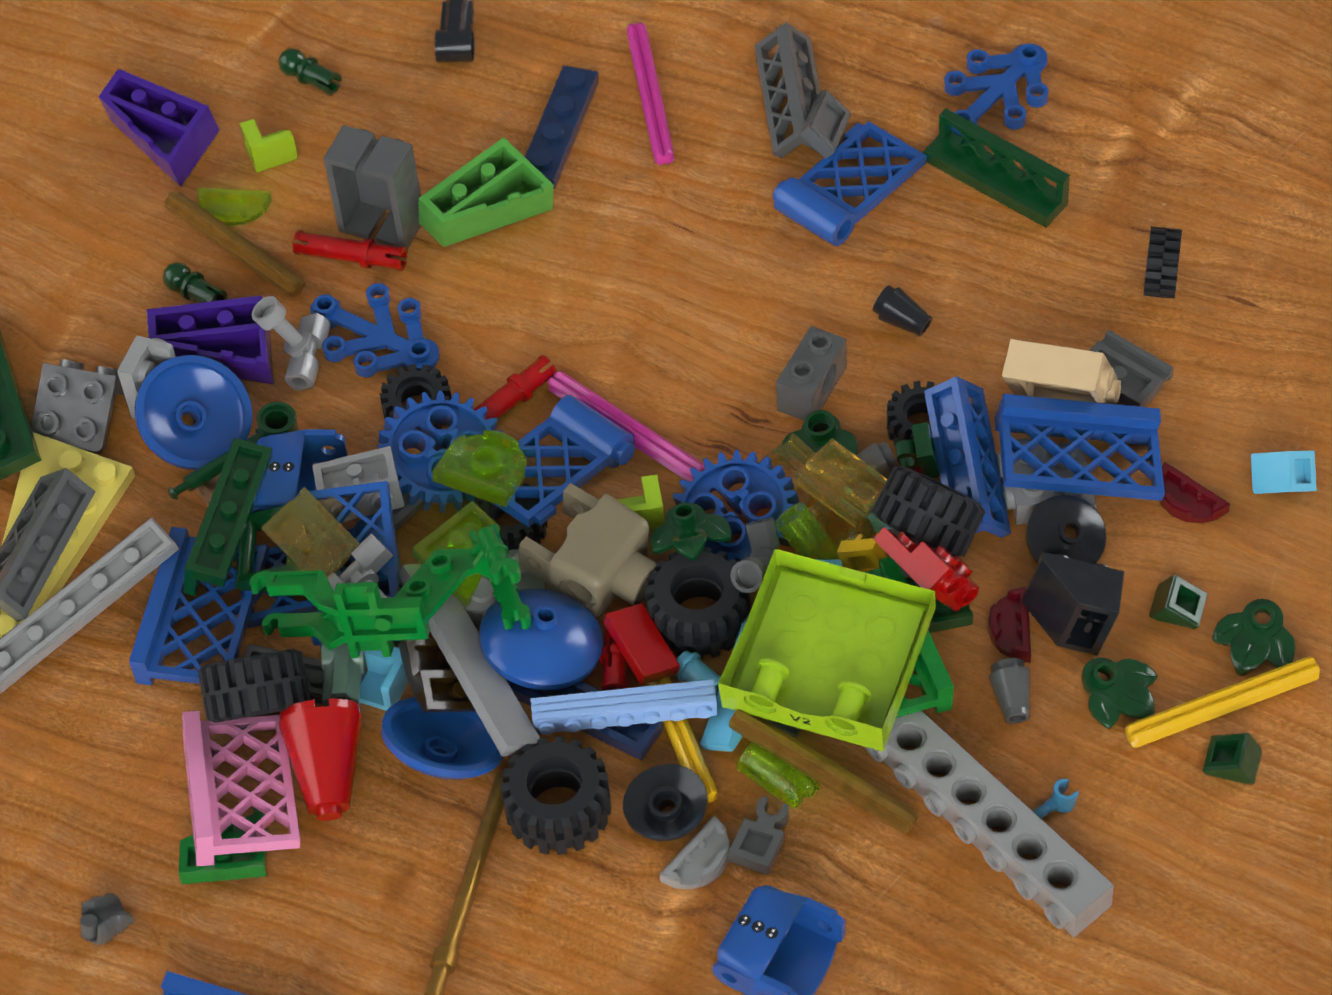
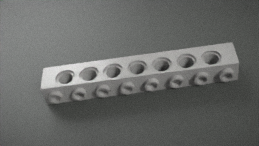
(996, 806)

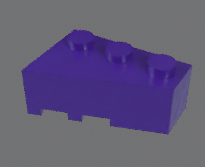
(160, 122)
(219, 332)

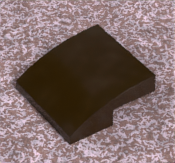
(432, 677)

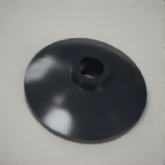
(1047, 526)
(660, 788)

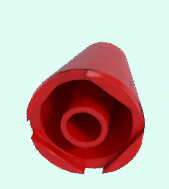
(323, 753)

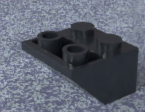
(1074, 601)

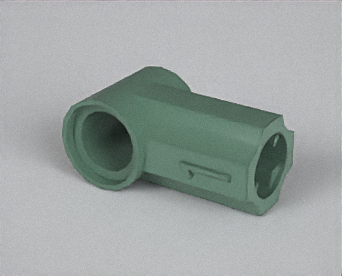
(341, 674)

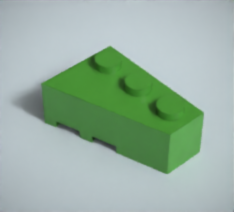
(485, 196)

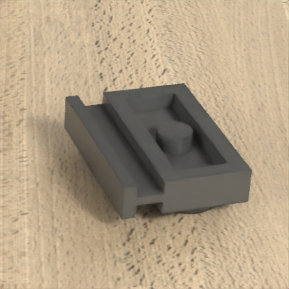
(1136, 369)

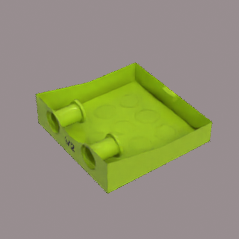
(828, 649)

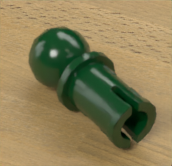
(294, 63)
(193, 286)

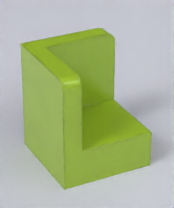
(270, 149)
(649, 504)

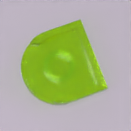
(483, 466)

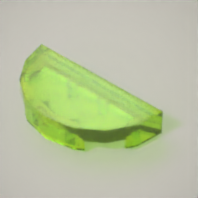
(233, 205)

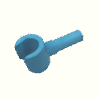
(1058, 801)

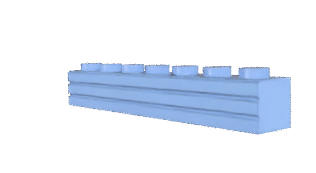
(624, 707)

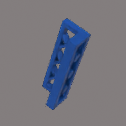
(959, 453)

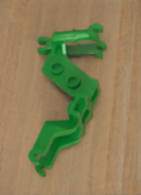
(371, 623)

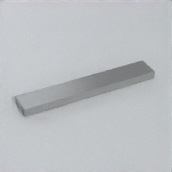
(83, 600)
(483, 685)

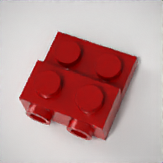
(931, 568)

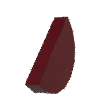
(1189, 499)
(1011, 626)

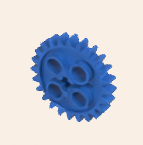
(416, 470)
(761, 489)

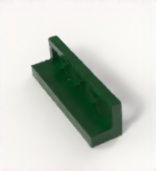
(997, 172)
(227, 515)

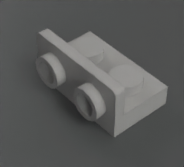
(139, 362)
(359, 469)

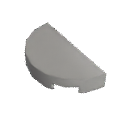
(700, 859)

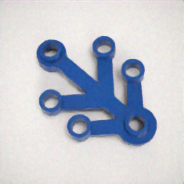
(1024, 61)
(377, 336)

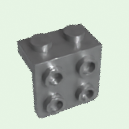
(75, 404)

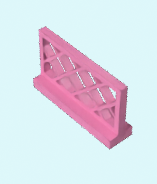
(204, 794)

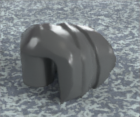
(103, 919)

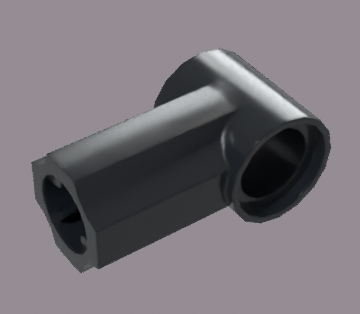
(455, 37)

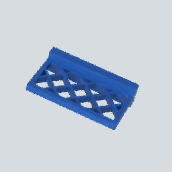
(1079, 423)
(164, 611)

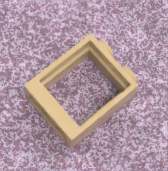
(1060, 373)

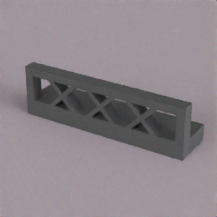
(797, 83)
(40, 539)

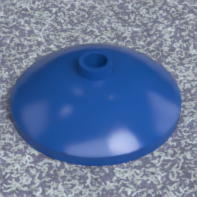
(205, 393)
(550, 654)
(439, 742)

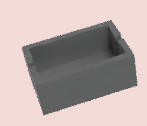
(368, 180)

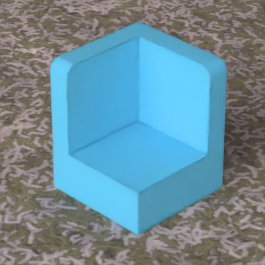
(1283, 472)
(384, 679)

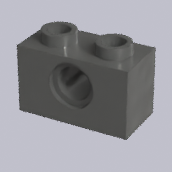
(811, 373)

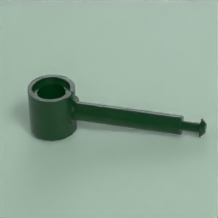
(271, 420)

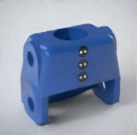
(292, 464)
(779, 944)

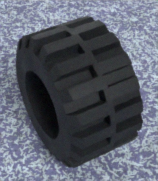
(928, 510)
(701, 629)
(253, 685)
(549, 767)

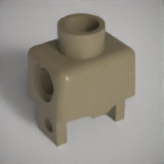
(600, 555)

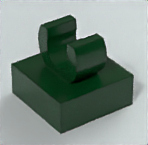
(919, 452)

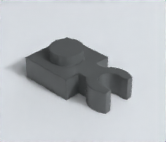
(760, 841)

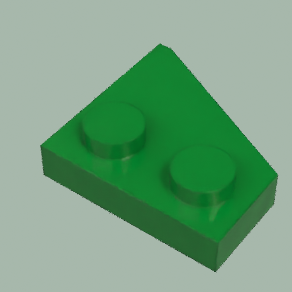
(225, 865)

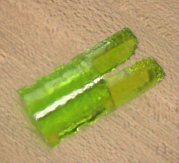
(806, 533)
(776, 776)

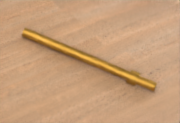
(446, 956)

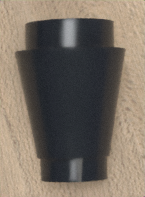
(901, 311)

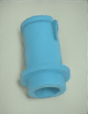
(694, 669)

